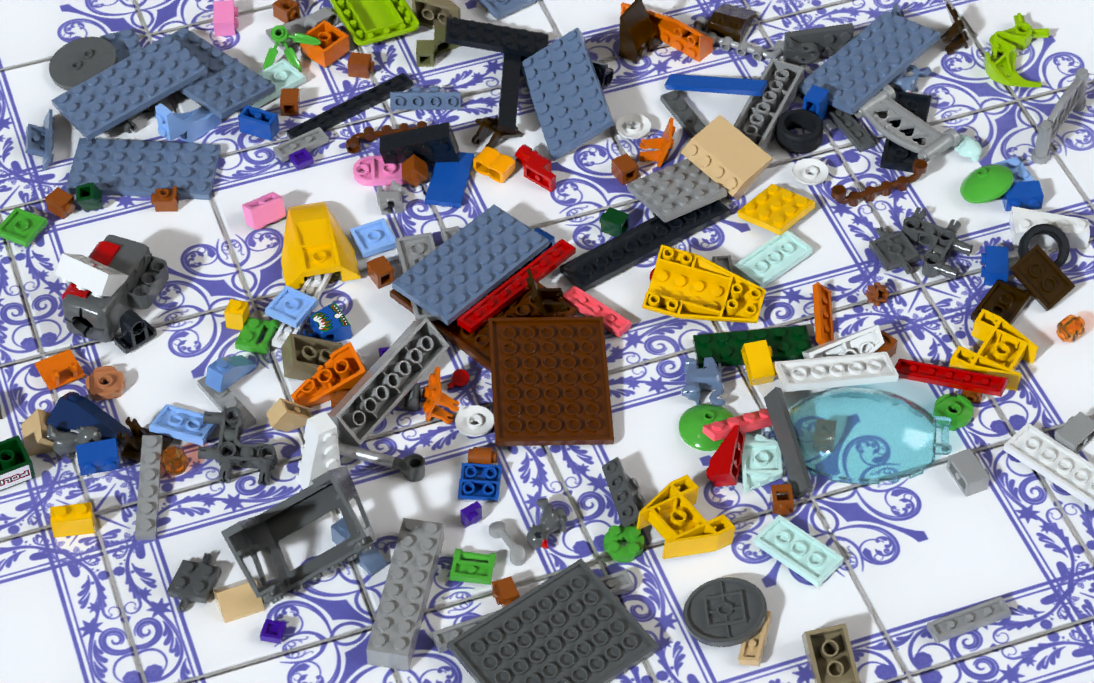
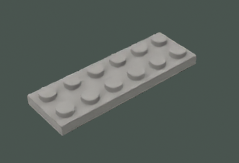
(411, 251)

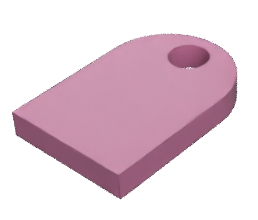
(377, 172)

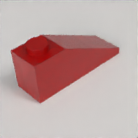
(726, 461)

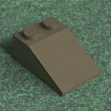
(434, 12)
(304, 355)
(830, 655)

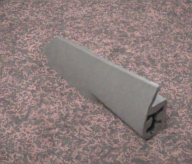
(306, 23)

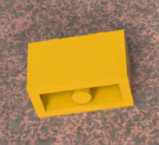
(758, 362)
(72, 520)

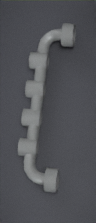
(741, 48)

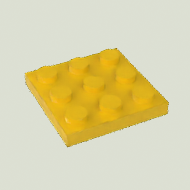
(776, 209)

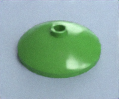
(986, 183)
(692, 424)

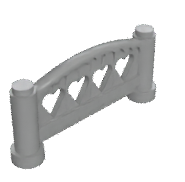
(1071, 100)
(884, 101)

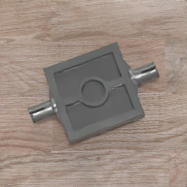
(894, 250)
(194, 582)

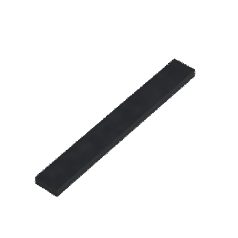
(509, 93)
(353, 106)

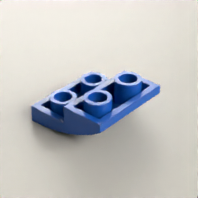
(480, 482)

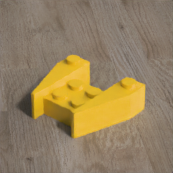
(999, 353)
(681, 524)

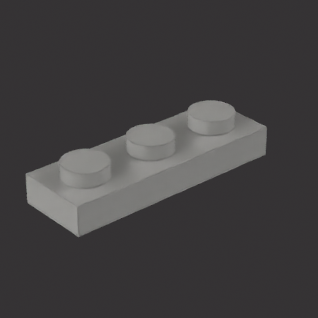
(307, 140)

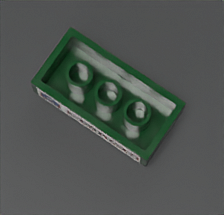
(14, 463)

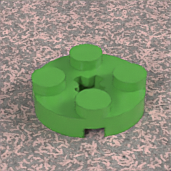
(960, 403)
(619, 534)

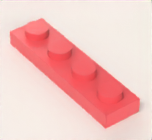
(593, 308)
(747, 423)

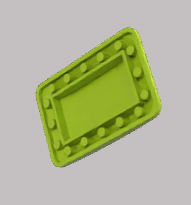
(375, 19)

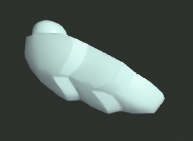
(969, 148)

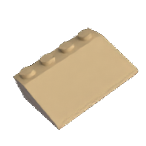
(727, 156)

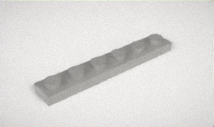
(148, 487)

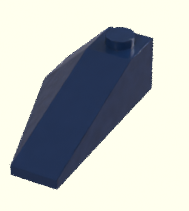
(77, 411)

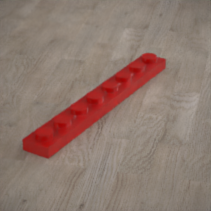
(515, 286)

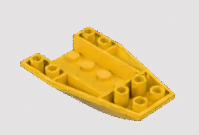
(315, 246)
(699, 290)

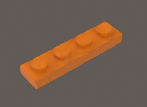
(822, 314)

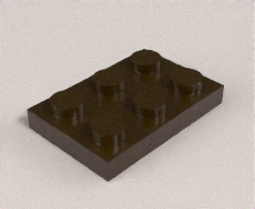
(1042, 277)
(1003, 301)

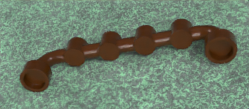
(369, 135)
(839, 191)

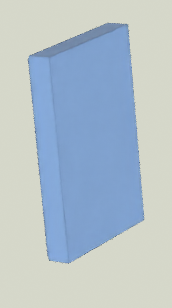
(182, 425)

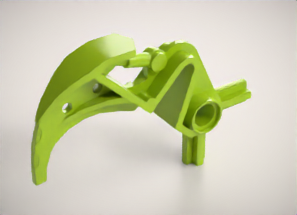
(1006, 44)

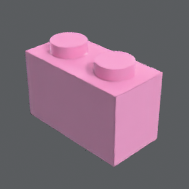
(225, 18)
(264, 210)

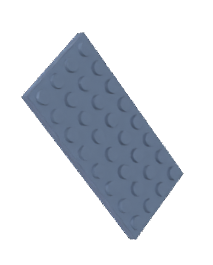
(870, 61)
(228, 82)
(129, 87)
(566, 94)
(143, 166)
(470, 264)

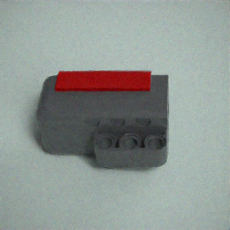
(100, 317)

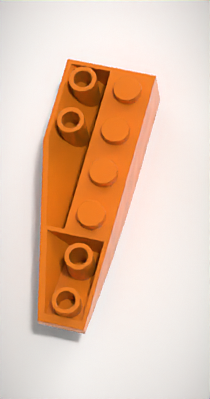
(679, 34)

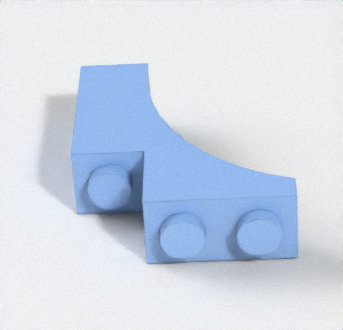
(186, 125)

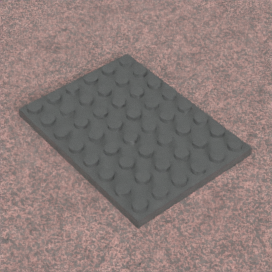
(556, 634)

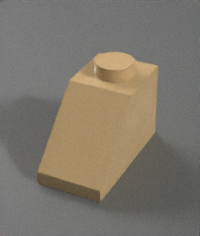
(288, 415)

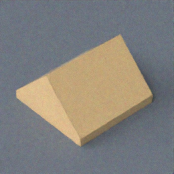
(35, 433)
(237, 600)

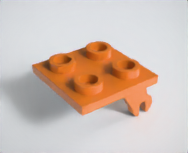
(663, 144)
(59, 369)
(433, 396)

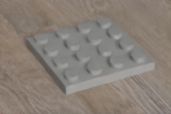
(676, 190)

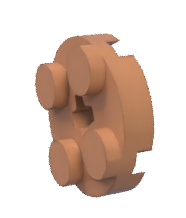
(112, 390)

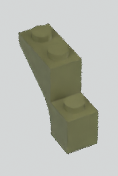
(429, 50)

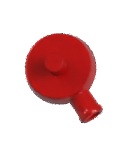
(459, 378)

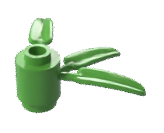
(282, 38)

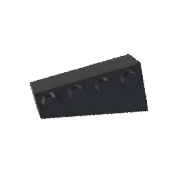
(428, 143)

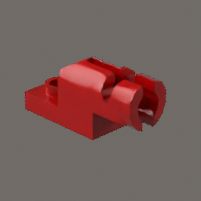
(536, 167)

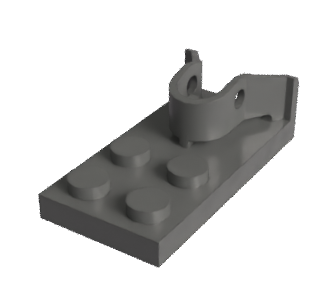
(815, 43)

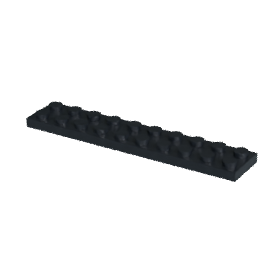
(638, 245)

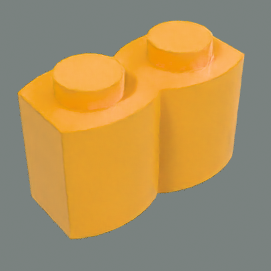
(493, 164)

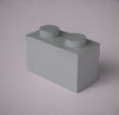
(1076, 433)
(968, 472)

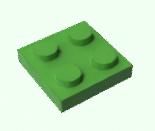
(22, 227)

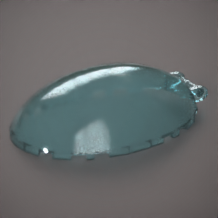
(866, 435)

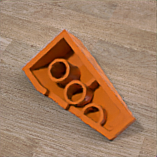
(337, 374)

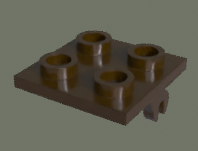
(955, 30)
(491, 123)
(540, 294)
(133, 445)

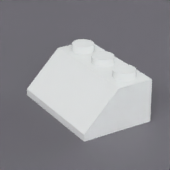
(81, 271)

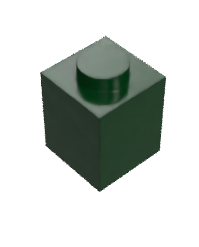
(89, 196)
(614, 222)

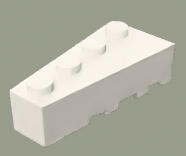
(1022, 219)
(319, 450)

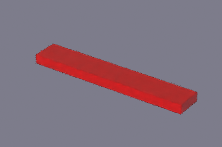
(951, 377)

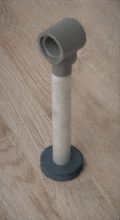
(412, 465)

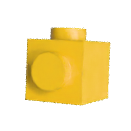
(236, 314)

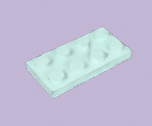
(283, 76)
(773, 259)
(798, 550)

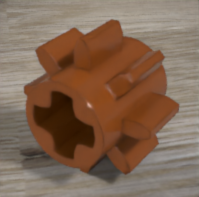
(876, 294)

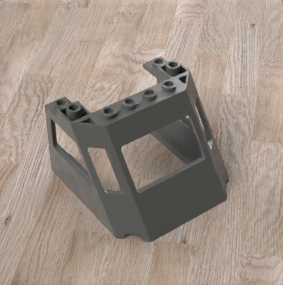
(265, 530)

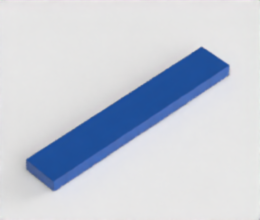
(716, 84)

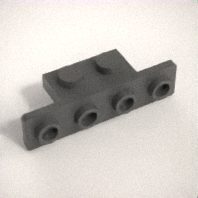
(623, 492)

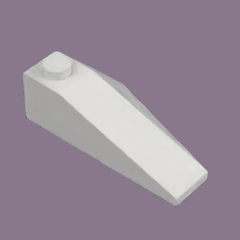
(860, 342)

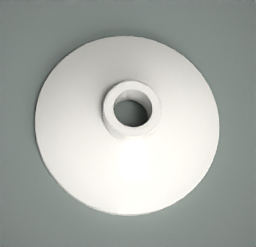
(633, 126)
(810, 171)
(474, 421)

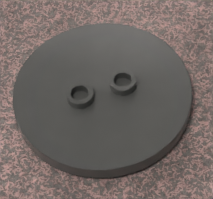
(81, 60)
(725, 612)

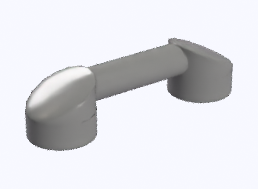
(517, 552)

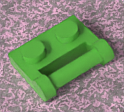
(252, 332)
(470, 570)

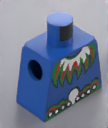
(329, 325)

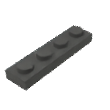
(682, 113)

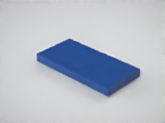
(450, 181)

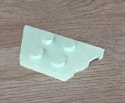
(760, 462)

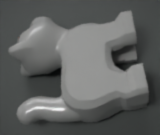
(391, 198)

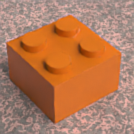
(332, 47)

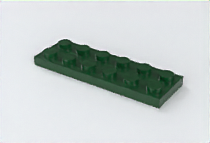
(726, 347)

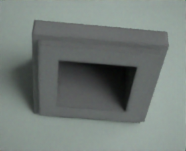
(413, 399)

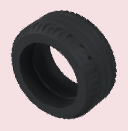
(799, 120)
(1054, 232)

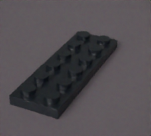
(494, 37)
(893, 155)

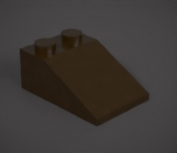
(731, 22)
(636, 32)

